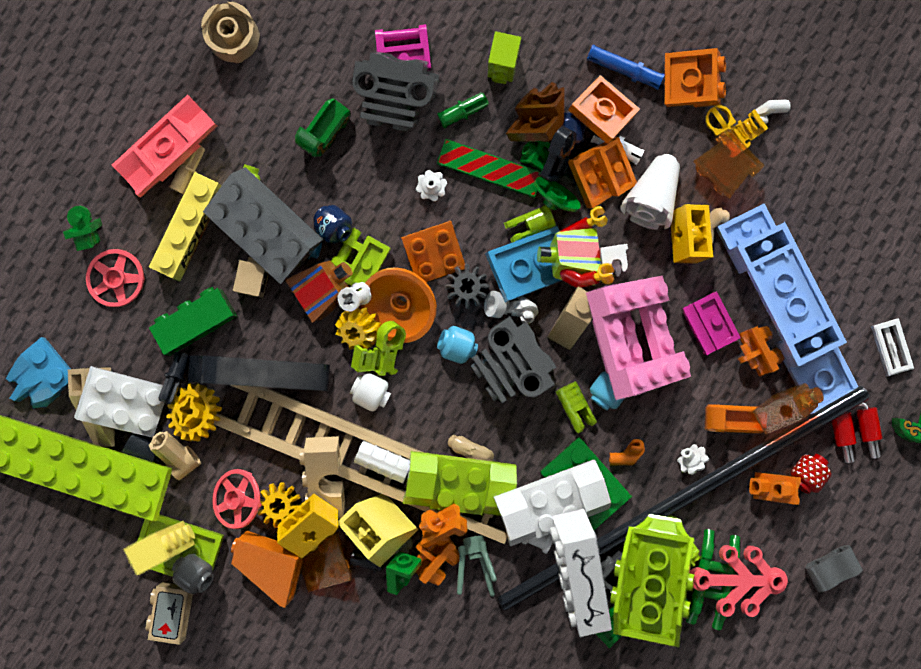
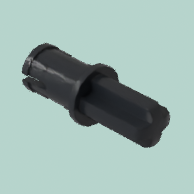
(174, 378)

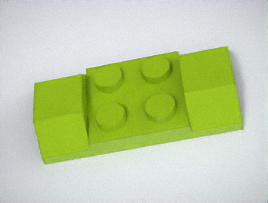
(449, 480)

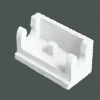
(614, 256)

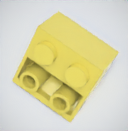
(377, 528)

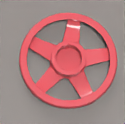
(115, 278)
(235, 499)

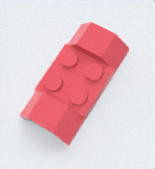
(165, 146)

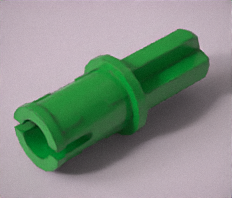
(462, 109)

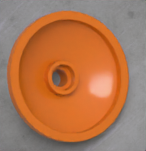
(415, 314)

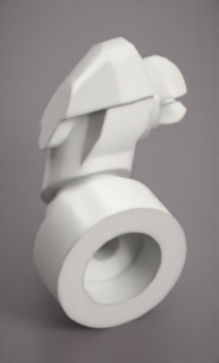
(496, 307)

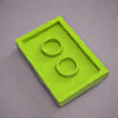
(206, 543)

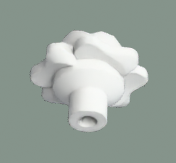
(431, 185)
(693, 459)

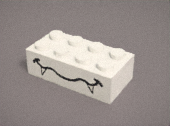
(580, 573)

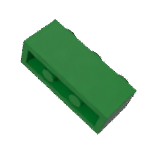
(192, 321)

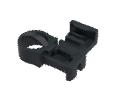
(559, 155)

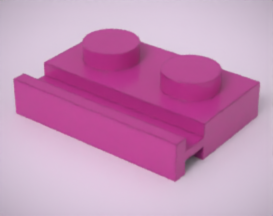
(710, 323)

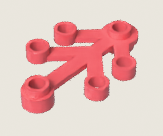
(743, 581)

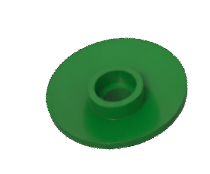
(556, 195)

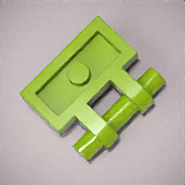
(367, 261)

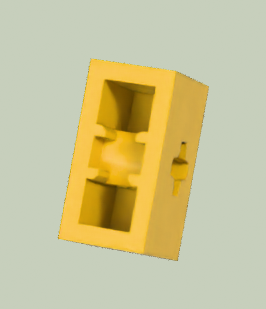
(691, 234)
(307, 526)

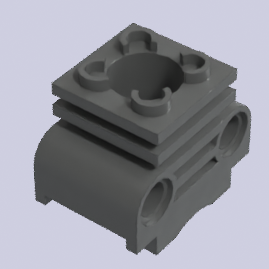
(393, 89)
(513, 362)

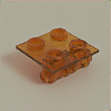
(326, 565)

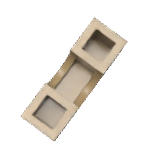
(320, 459)

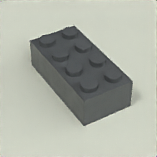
(262, 225)

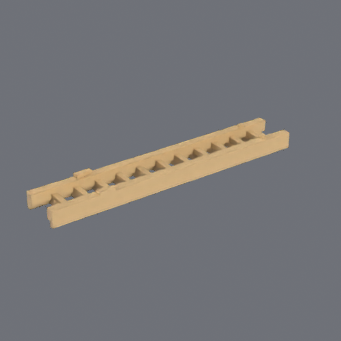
(327, 421)

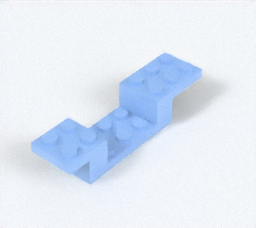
(792, 301)

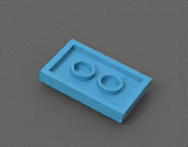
(517, 265)

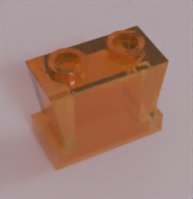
(727, 164)

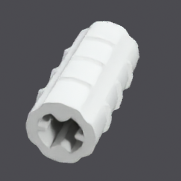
(382, 462)

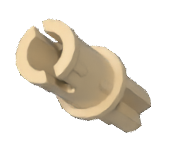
(186, 171)

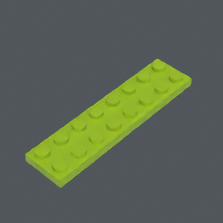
(82, 469)

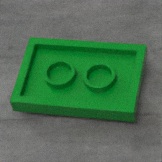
(580, 453)

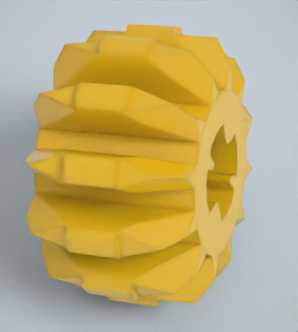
(357, 328)
(274, 495)

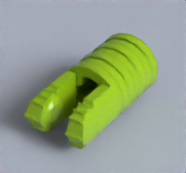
(535, 221)
(573, 401)

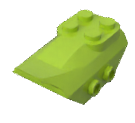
(653, 581)

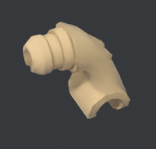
(469, 449)

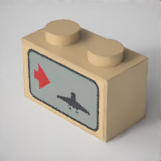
(169, 614)

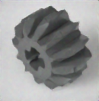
(475, 288)

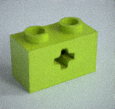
(503, 57)

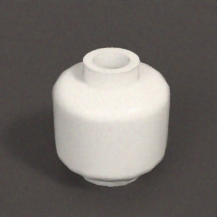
(370, 392)

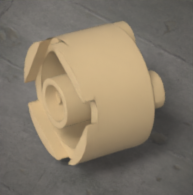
(232, 18)

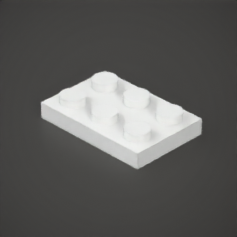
(120, 402)

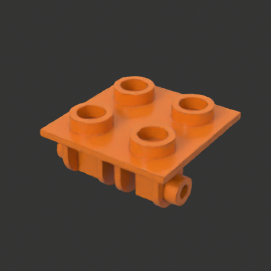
(434, 251)

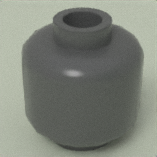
(192, 574)

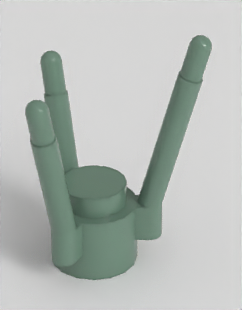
(476, 549)

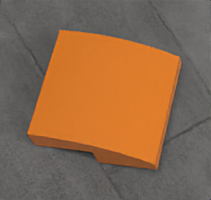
(602, 172)

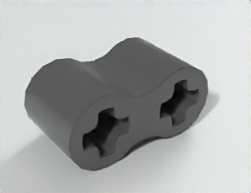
(833, 568)

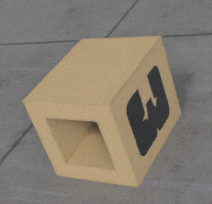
(250, 278)

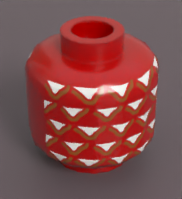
(813, 473)

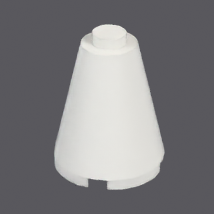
(654, 194)

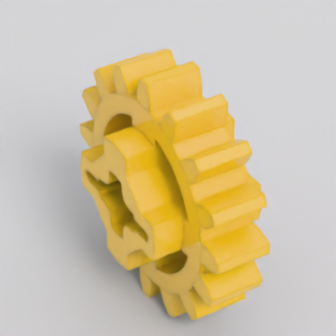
(194, 412)

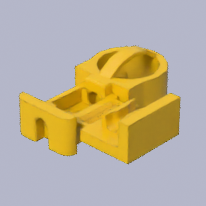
(743, 130)

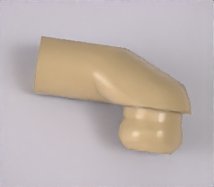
(717, 217)

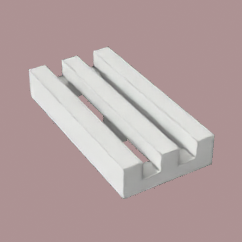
(876, 329)

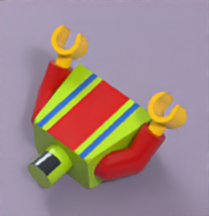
(576, 253)

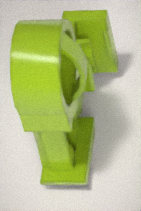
(381, 359)

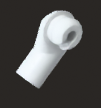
(770, 107)

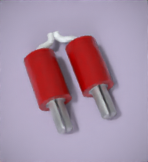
(869, 430)

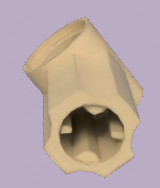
(174, 455)

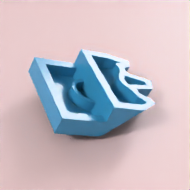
(39, 374)

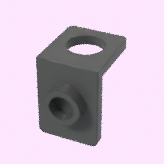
(607, 566)

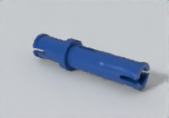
(625, 67)

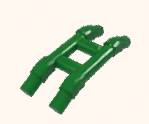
(718, 567)

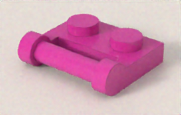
(405, 52)

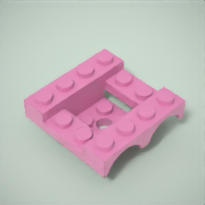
(619, 341)

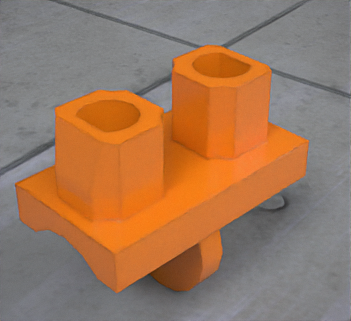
(757, 351)
(775, 488)
(441, 525)
(433, 558)

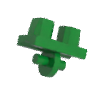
(82, 230)

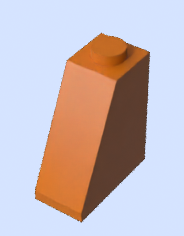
(267, 566)

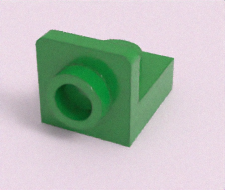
(535, 154)
(400, 571)

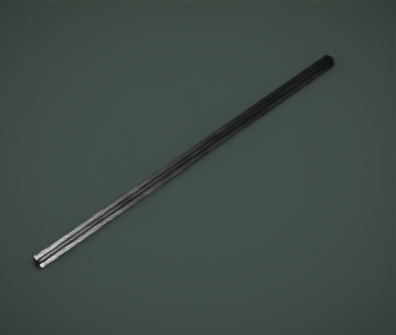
(699, 488)

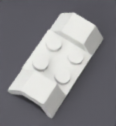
(530, 508)

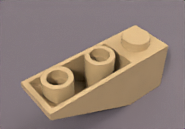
(99, 434)

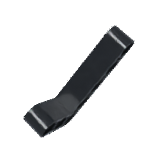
(258, 373)

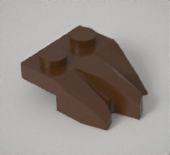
(538, 115)

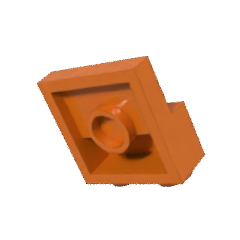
(694, 78)
(604, 109)

